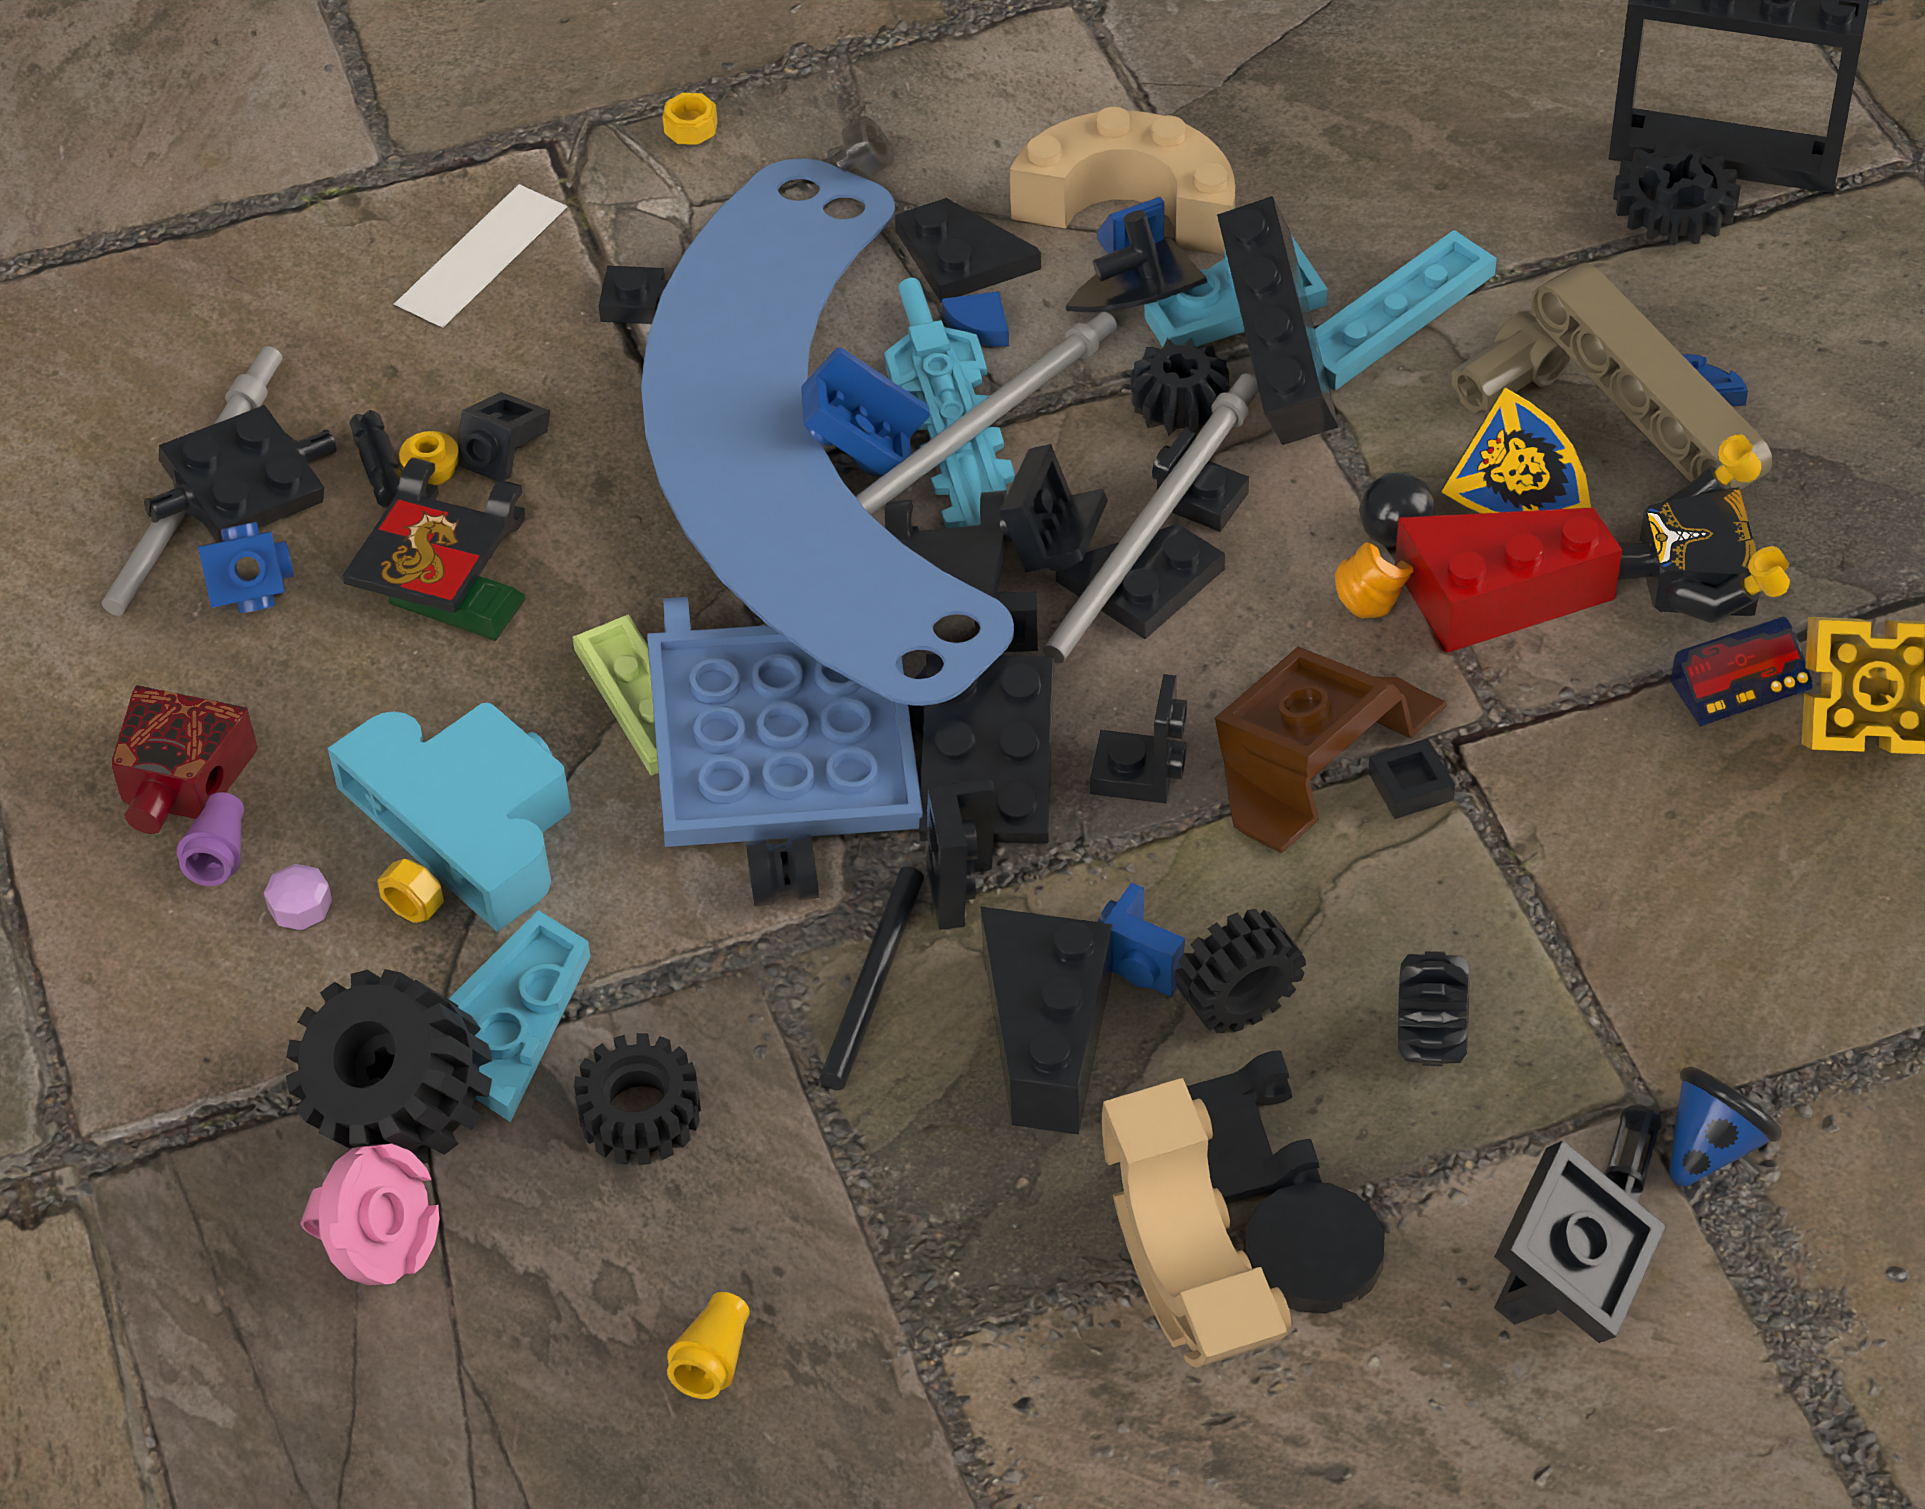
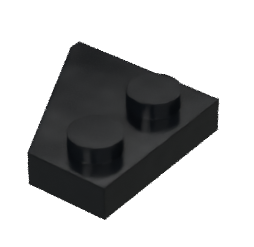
(961, 249)

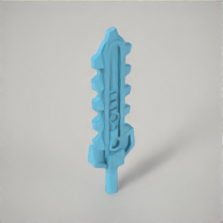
(942, 371)

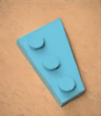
(1213, 309)
(520, 1001)

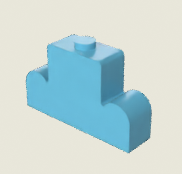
(461, 802)

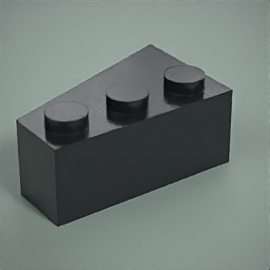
(1048, 1010)

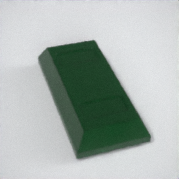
(483, 611)

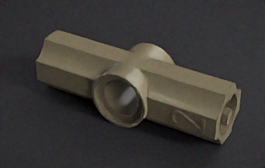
(1517, 357)

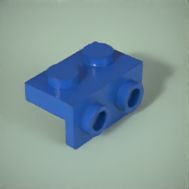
(861, 412)

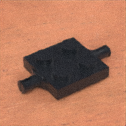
(240, 473)

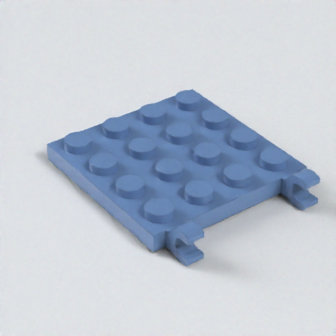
(771, 740)

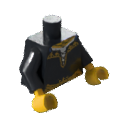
(1701, 545)

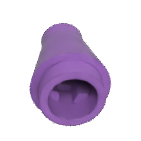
(213, 843)

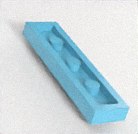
(1401, 306)

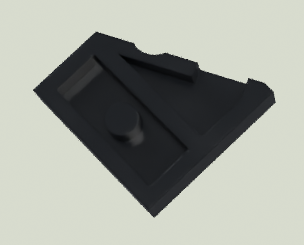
(1159, 582)

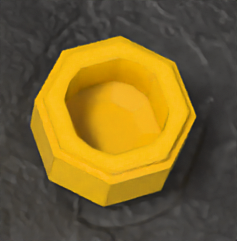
(690, 118)
(410, 890)

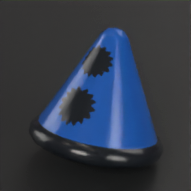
(1714, 1127)

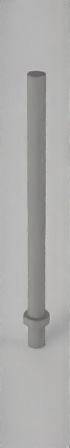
(1080, 342)
(1228, 411)

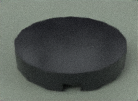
(1316, 1245)

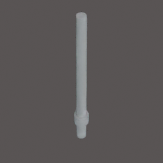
(244, 395)

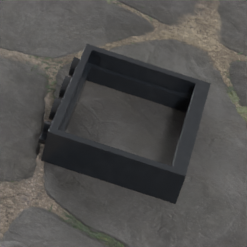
(1754, 151)

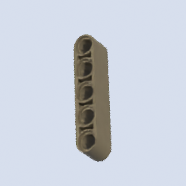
(1641, 371)

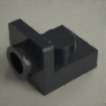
(493, 431)
(1213, 493)

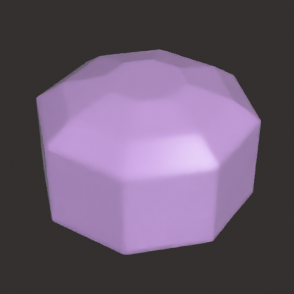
(298, 896)

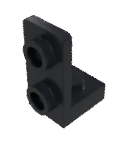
(1143, 764)

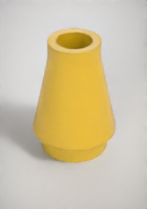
(708, 1350)

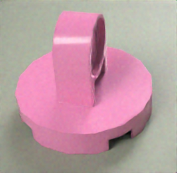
(374, 1214)

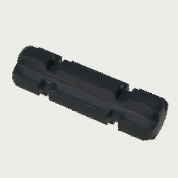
(376, 455)

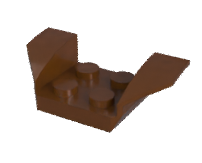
(1294, 727)

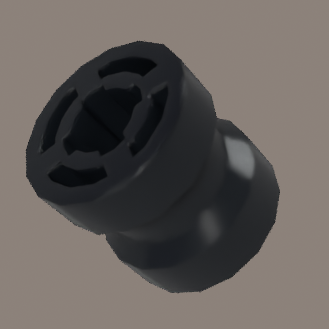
(782, 870)

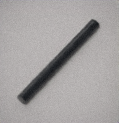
(871, 979)

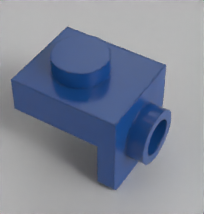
(1142, 950)

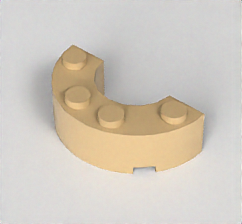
(1125, 158)
(1178, 1228)

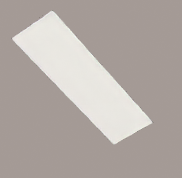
(480, 255)

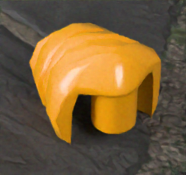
(1369, 583)

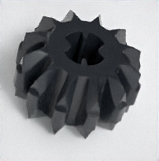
(1178, 385)
(1433, 1008)

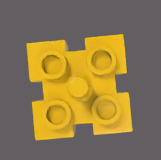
(1866, 685)

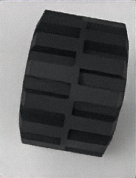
(388, 1065)

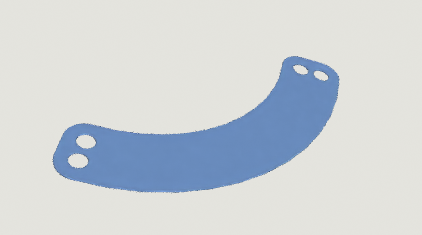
(748, 473)

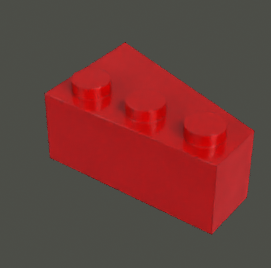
(1506, 569)

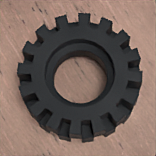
(1240, 971)
(634, 1067)

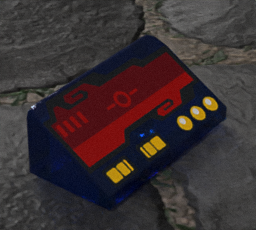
(1741, 671)

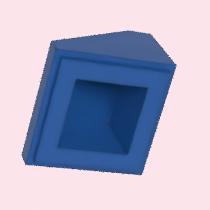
(1113, 233)

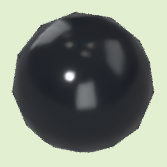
(1393, 498)

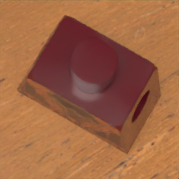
(178, 754)

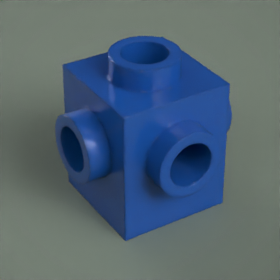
(221, 573)

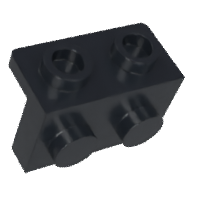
(1044, 517)

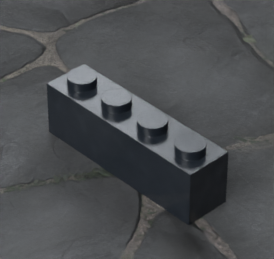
(1277, 321)

